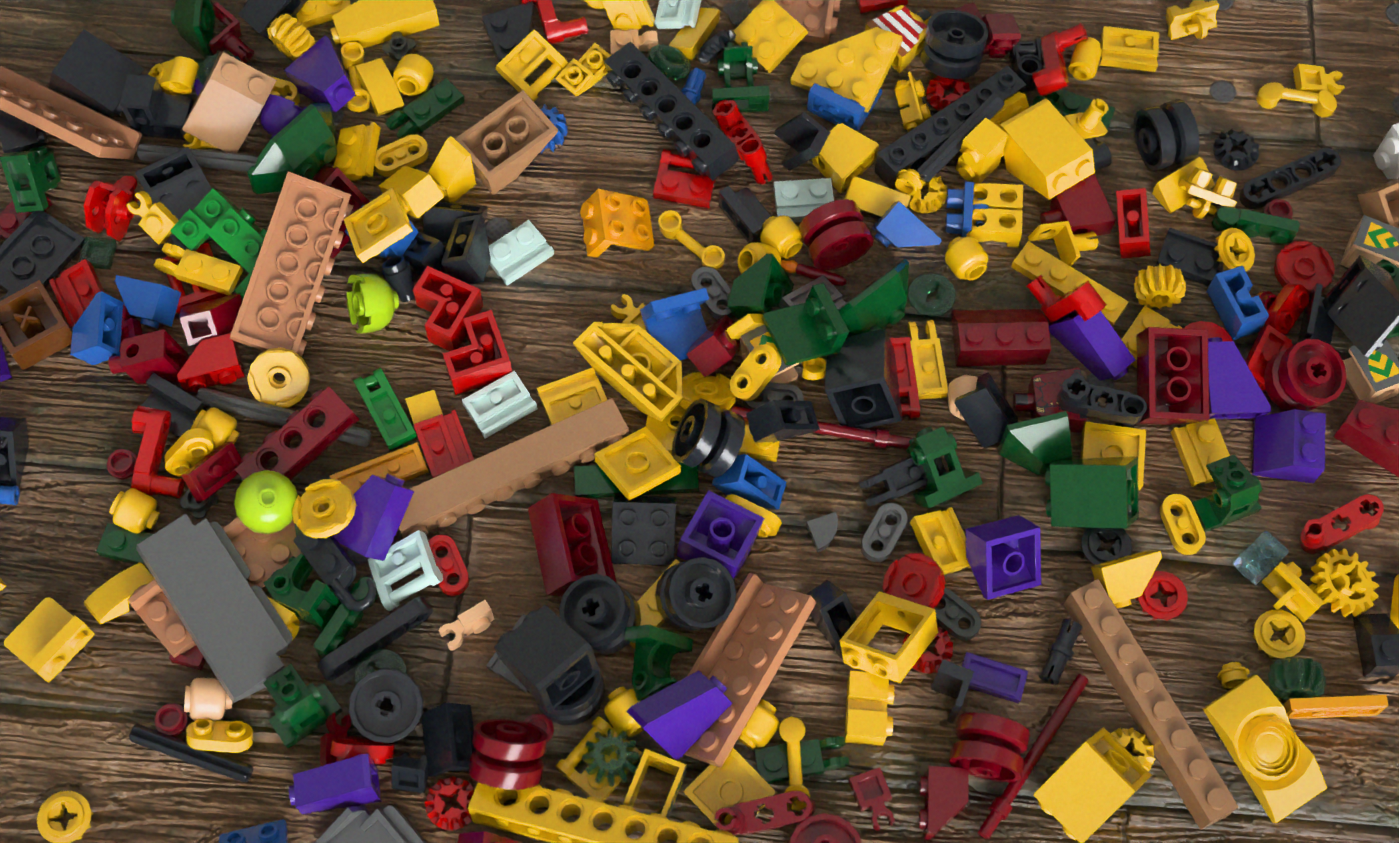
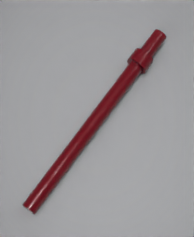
(880, 437)
(1001, 805)

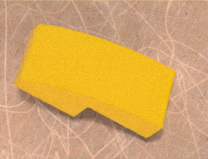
(585, 72)
(380, 86)
(874, 197)
(112, 597)

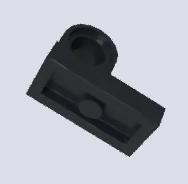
(425, 252)

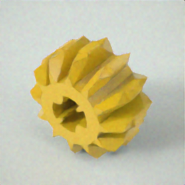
(290, 36)
(1159, 286)

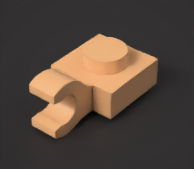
(644, 43)
(473, 620)

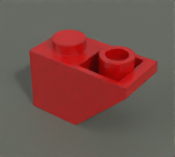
(211, 364)

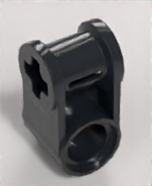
(1027, 60)

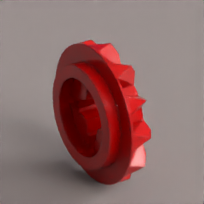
(937, 87)
(1169, 585)
(929, 662)
(434, 804)

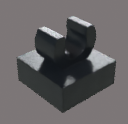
(410, 773)

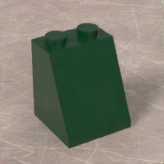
(1093, 492)

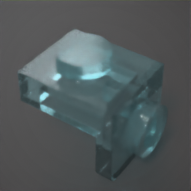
(1260, 557)

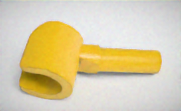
(196, 143)

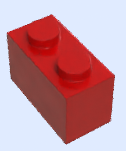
(1133, 223)

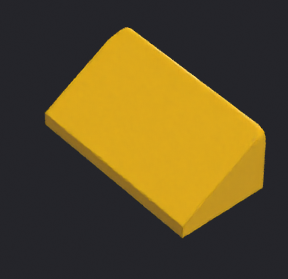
(690, 39)
(1171, 195)

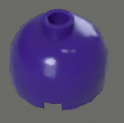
(278, 113)

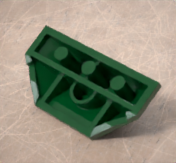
(298, 148)
(879, 303)

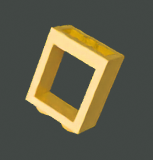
(886, 610)

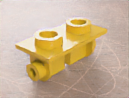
(911, 94)

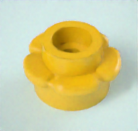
(908, 181)
(1232, 674)

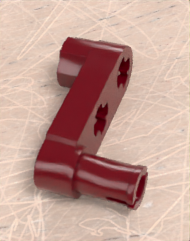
(745, 813)

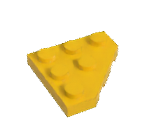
(851, 66)

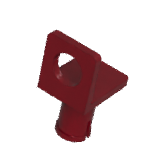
(229, 37)

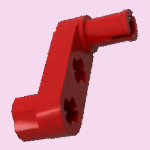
(554, 29)
(1053, 45)
(746, 140)
(1082, 299)
(155, 427)
(1350, 512)

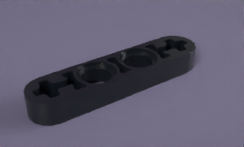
(1291, 180)
(375, 638)

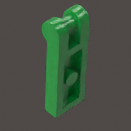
(385, 409)

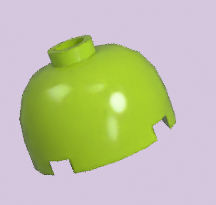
(370, 302)
(265, 501)

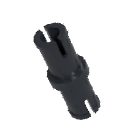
(1060, 652)

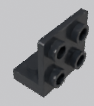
(643, 530)

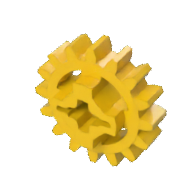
(1342, 580)

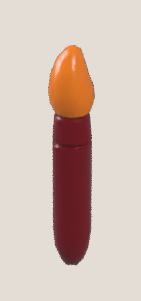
(792, 266)

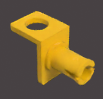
(1088, 123)
(1066, 243)

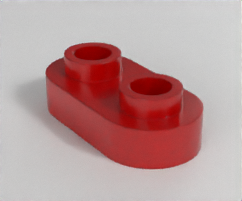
(1287, 307)
(450, 565)
(350, 747)

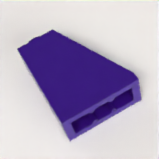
(321, 75)
(1093, 344)
(1232, 385)
(377, 516)
(681, 712)
(336, 785)

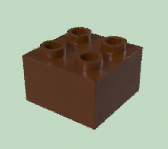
(32, 325)

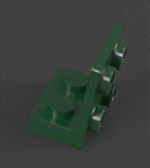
(807, 328)

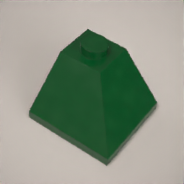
(195, 23)
(759, 288)
(1037, 442)

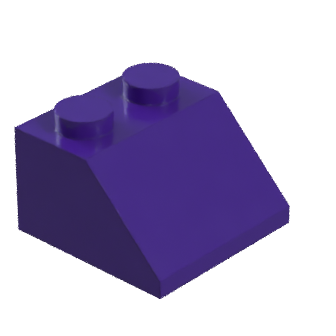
(1289, 445)
(720, 533)
(1004, 555)

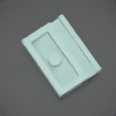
(677, 13)
(801, 197)
(519, 252)
(499, 404)

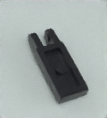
(898, 479)

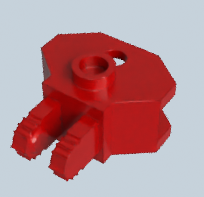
(110, 206)

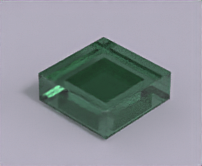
(99, 252)

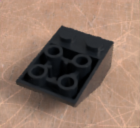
(176, 184)
(1364, 305)

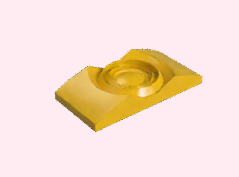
(1266, 747)

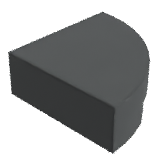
(823, 530)

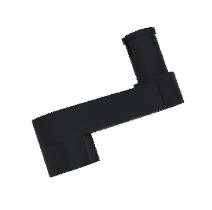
(1123, 406)

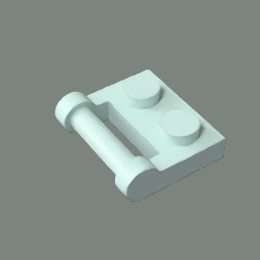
(401, 561)

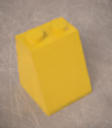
(1046, 150)
(1091, 785)

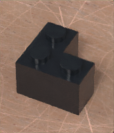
(152, 111)

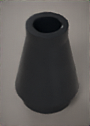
(399, 276)

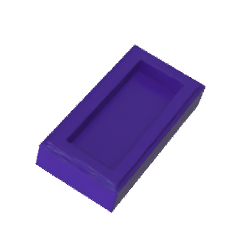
(995, 677)

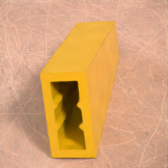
(376, 20)

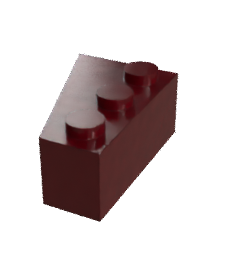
(1373, 433)

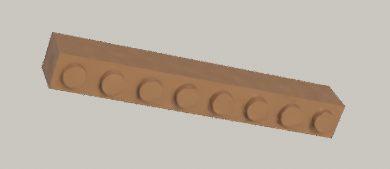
(513, 468)
(1150, 705)

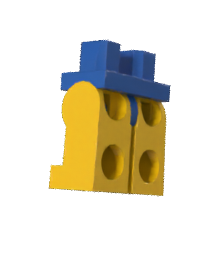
(988, 212)

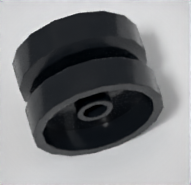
(954, 44)
(1166, 134)
(708, 438)
(695, 594)
(600, 612)
(579, 705)
(378, 723)

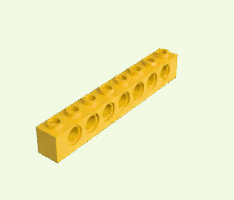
(519, 818)

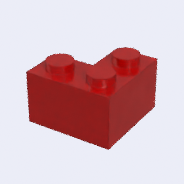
(449, 303)
(480, 361)

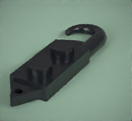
(334, 568)

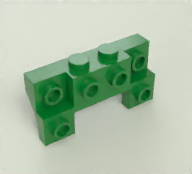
(227, 226)

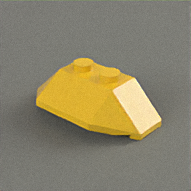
(634, 366)

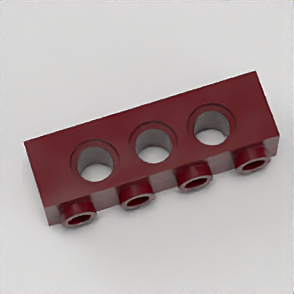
(314, 439)

